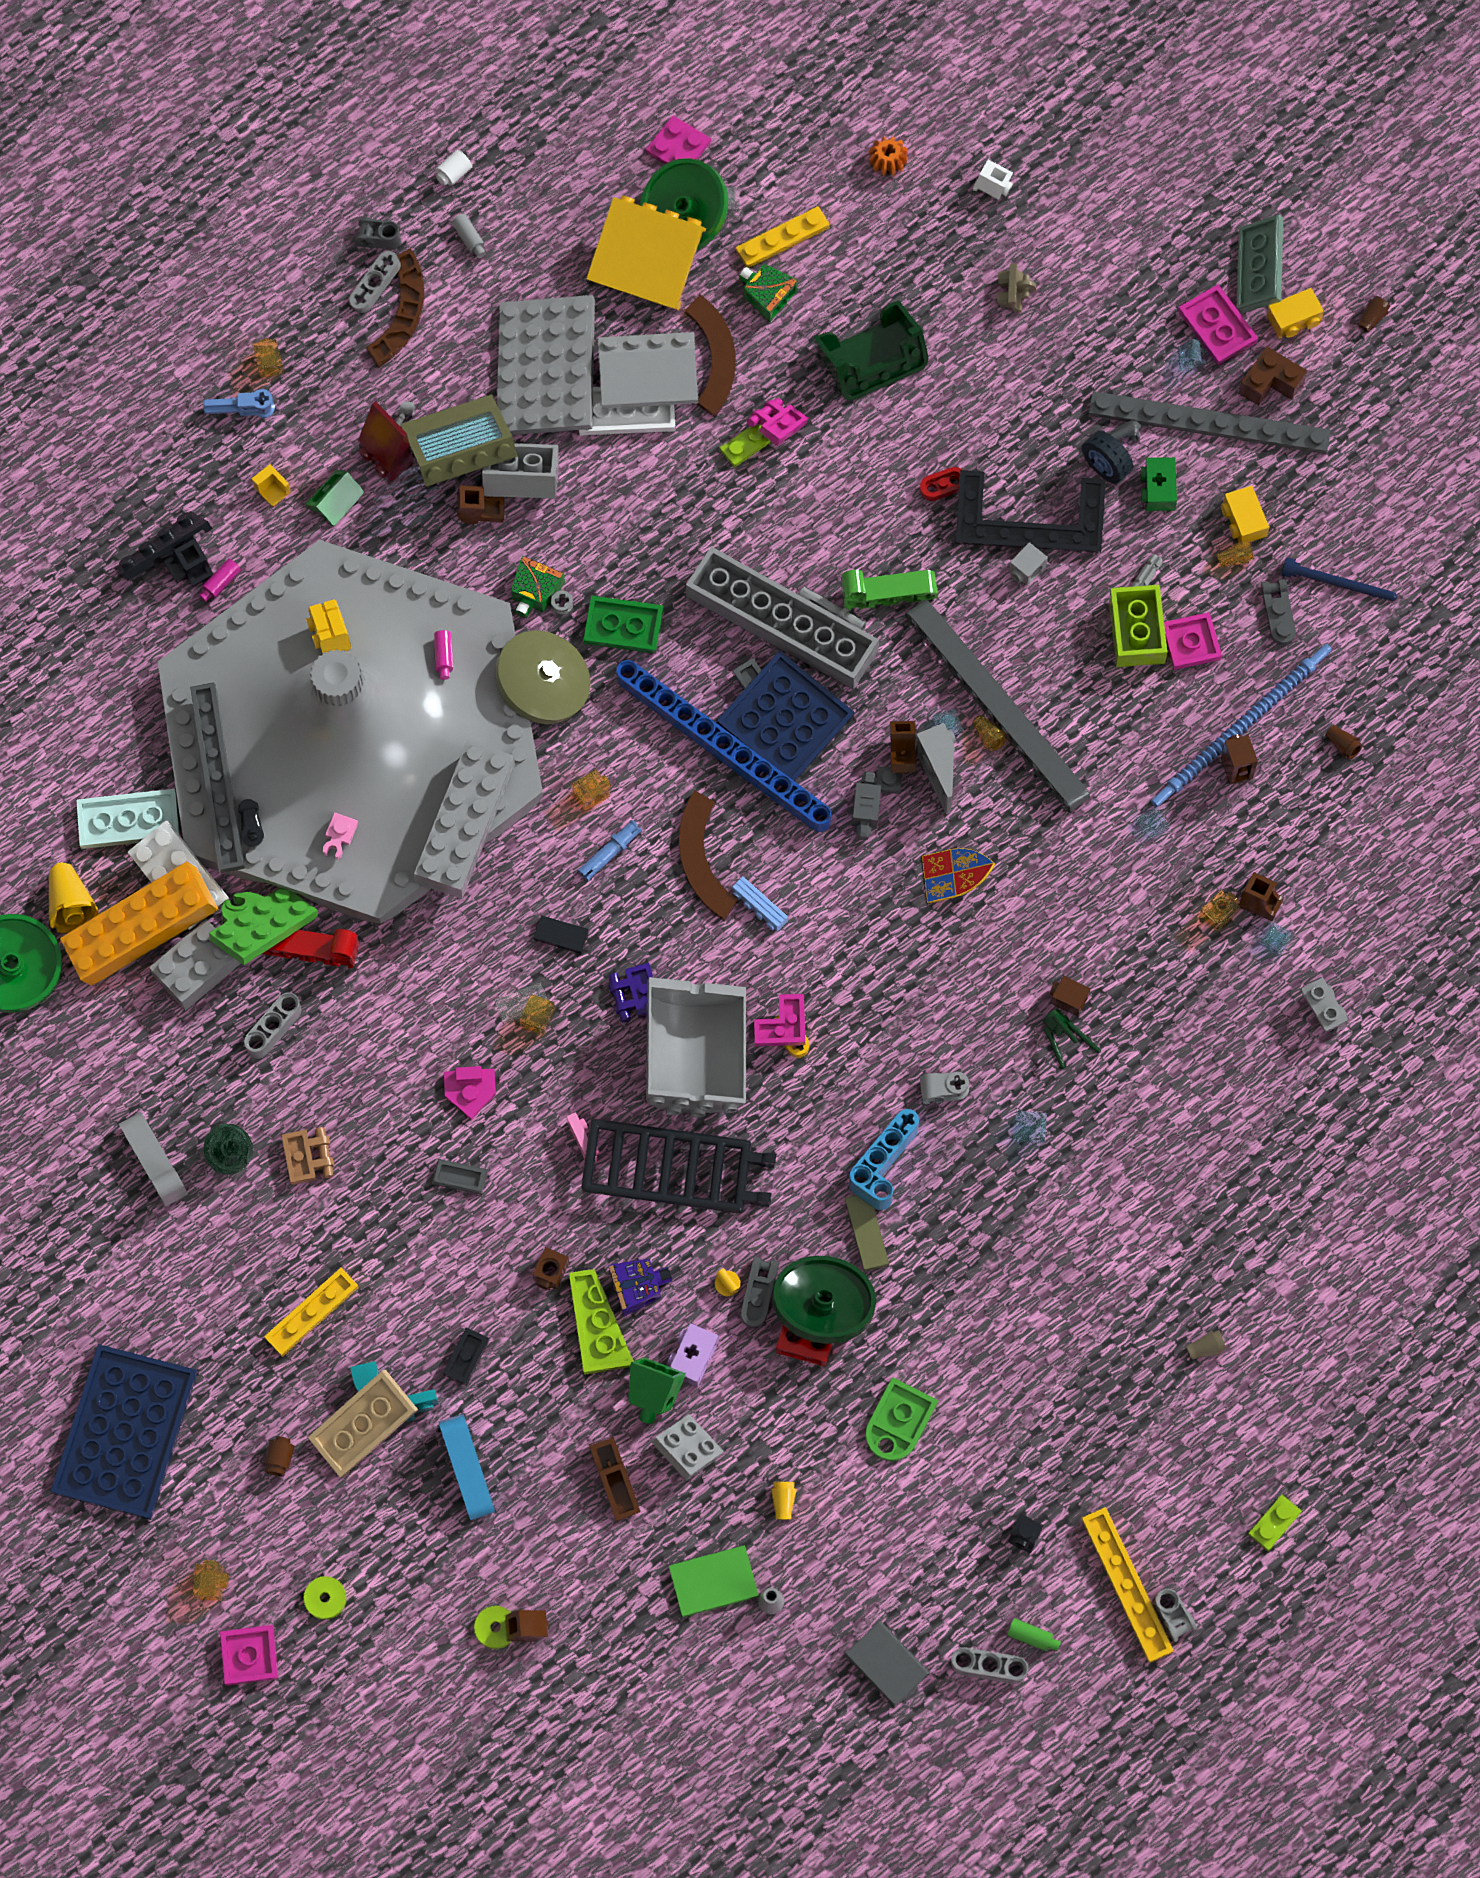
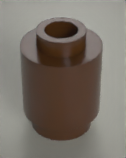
(278, 1456)

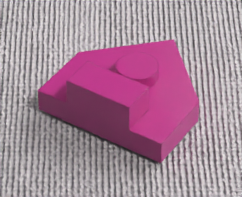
(470, 1088)

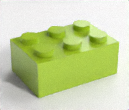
(1137, 626)

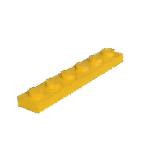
(1127, 1585)

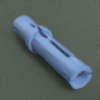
(609, 850)

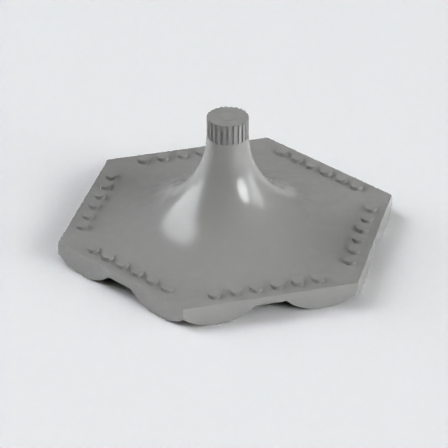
(345, 729)

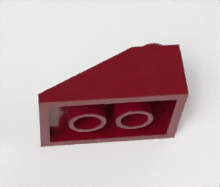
(384, 444)

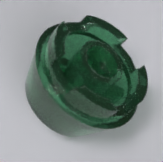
(228, 1149)

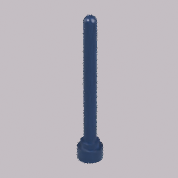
(1293, 568)

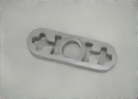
(376, 292)

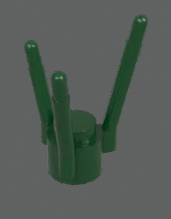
(1060, 1024)

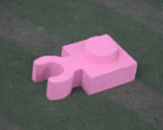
(340, 832)

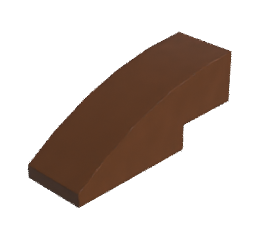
(614, 1478)

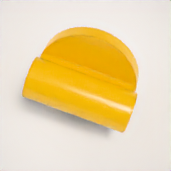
(727, 1283)

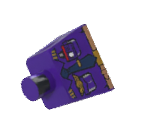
(637, 1283)

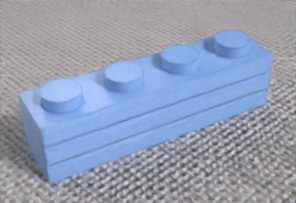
(760, 904)

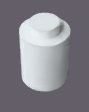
(453, 168)

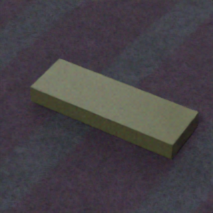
(866, 1233)

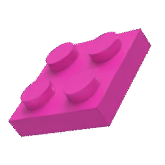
(678, 141)
(1192, 641)
(249, 1655)

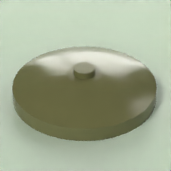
(542, 677)

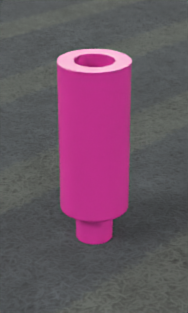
(219, 580)
(443, 653)

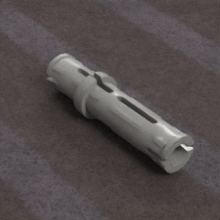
(832, 608)

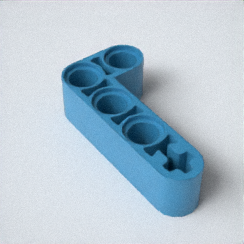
(888, 1155)
(466, 1466)

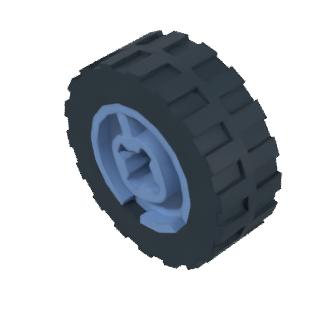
(1107, 457)

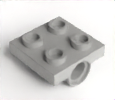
(687, 1447)

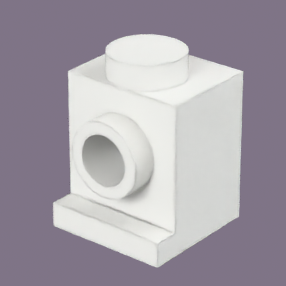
(994, 180)

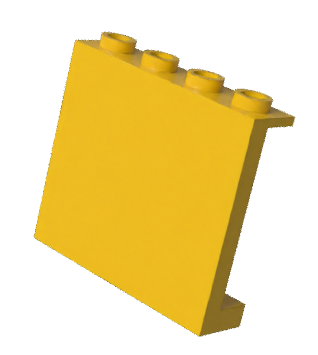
(645, 252)

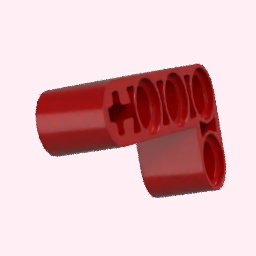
(313, 947)

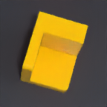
(271, 485)

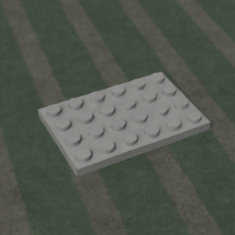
(546, 364)

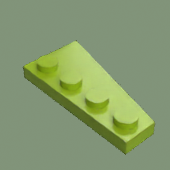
(598, 1332)

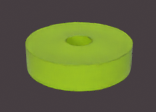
(322, 1586)
(483, 1625)

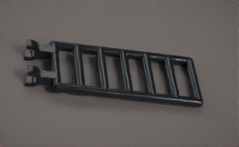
(746, 1157)

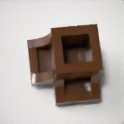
(1261, 897)

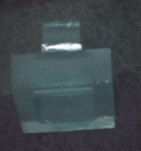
(1190, 355)
(1276, 939)

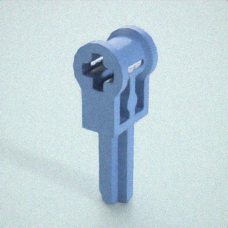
(245, 404)

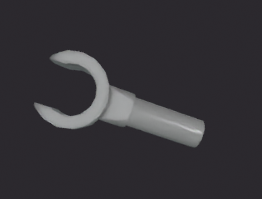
(406, 408)

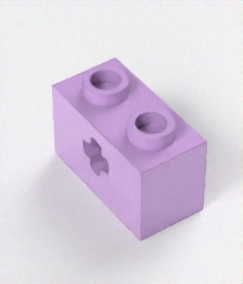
(694, 1339)

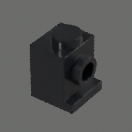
(1025, 1533)

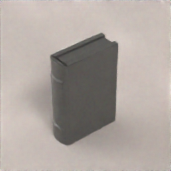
(887, 1663)

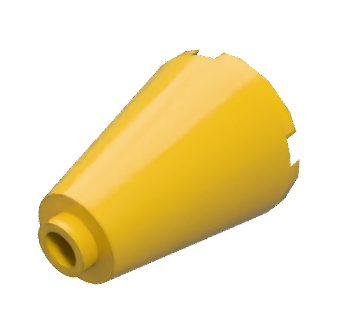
(68, 899)

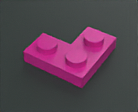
(787, 1029)

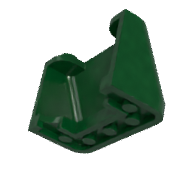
(876, 355)

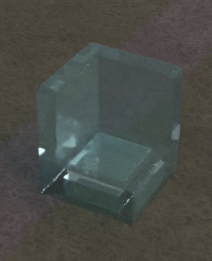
(1030, 1127)

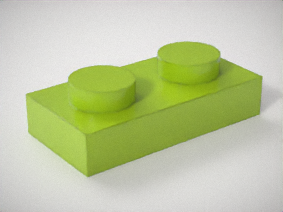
(744, 445)
(1274, 1523)

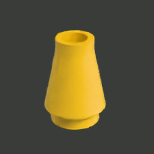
(783, 1499)

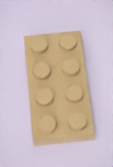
(362, 1423)

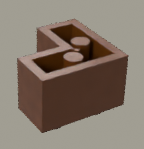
(1273, 372)

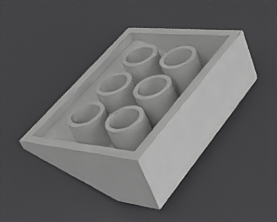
(648, 370)

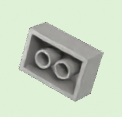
(527, 476)
(193, 966)

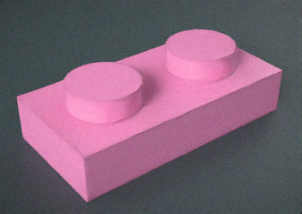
(579, 1129)

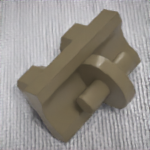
(1019, 288)

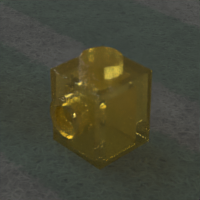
(210, 1581)

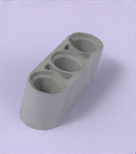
(273, 1014)
(1002, 1662)

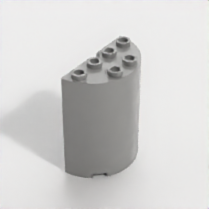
(695, 1047)

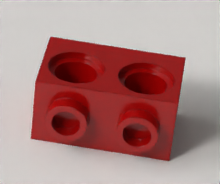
(802, 1349)

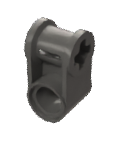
(374, 232)

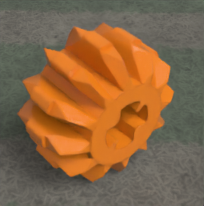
(896, 159)

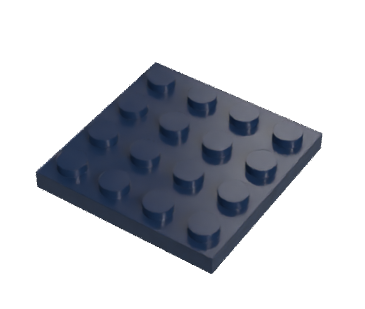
(786, 716)

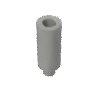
(469, 235)

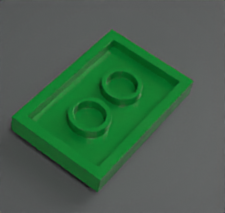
(623, 624)

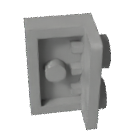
(1324, 1006)

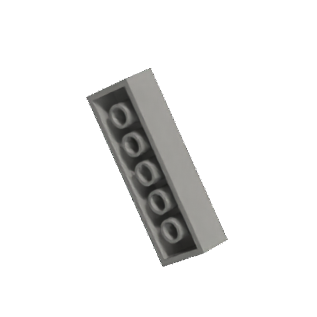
(464, 819)

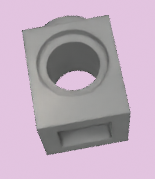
(1027, 564)

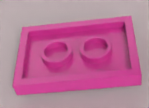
(1218, 324)

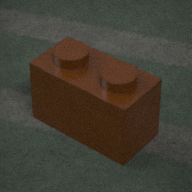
(1239, 759)

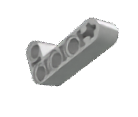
(153, 1159)

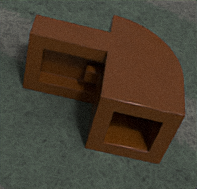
(475, 507)
(903, 747)

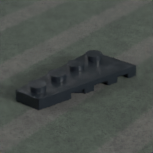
(162, 545)

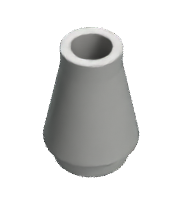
(774, 1606)

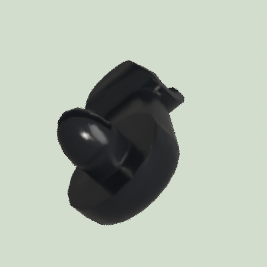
(250, 823)

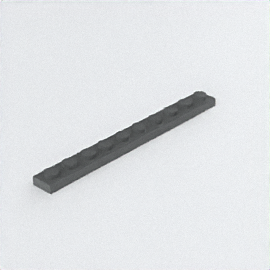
(1210, 422)

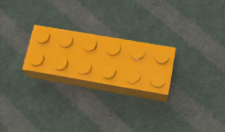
(139, 923)

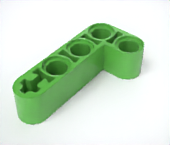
(887, 589)

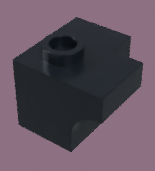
(190, 563)

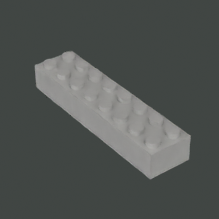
(782, 618)

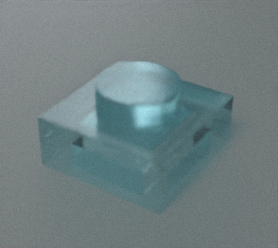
(951, 721)

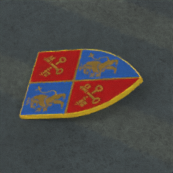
(954, 873)

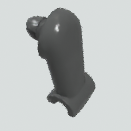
(1128, 429)

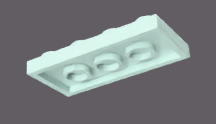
(125, 817)

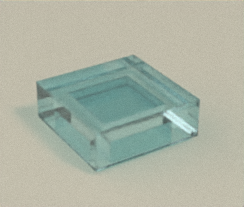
(1152, 823)

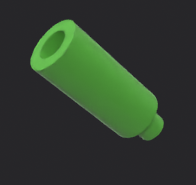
(1032, 1635)

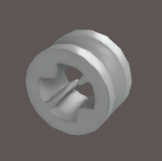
(567, 606)

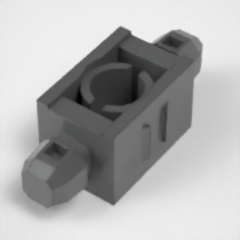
(866, 805)

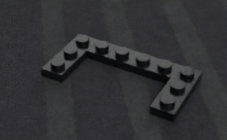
(1081, 538)

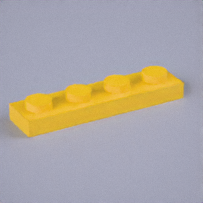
(782, 237)
(311, 1312)

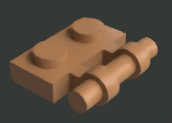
(299, 1155)

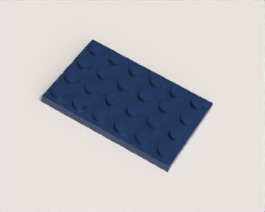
(124, 1432)

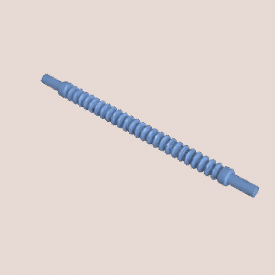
(1308, 665)

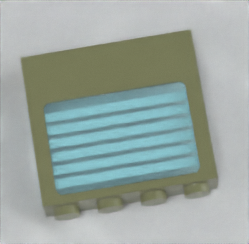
(460, 440)

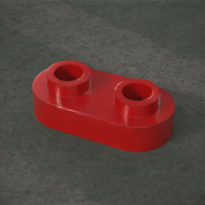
(942, 483)

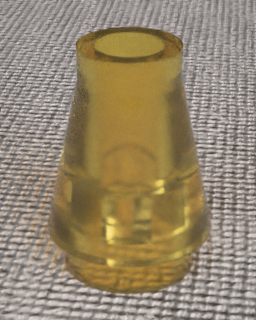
(1236, 555)
(990, 735)

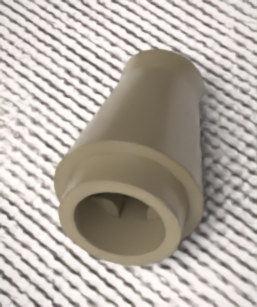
(1207, 1345)

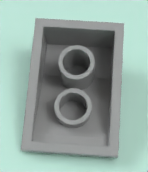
(936, 754)

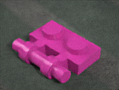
(783, 423)

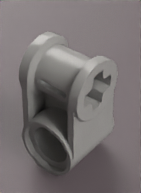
(942, 1087)
(1174, 1616)

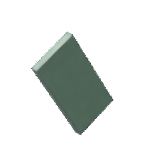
(1260, 264)

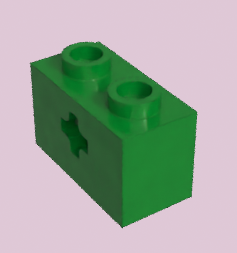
(1163, 496)

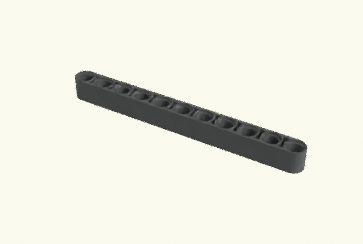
(998, 704)

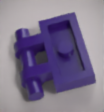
(637, 983)

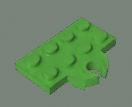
(260, 922)

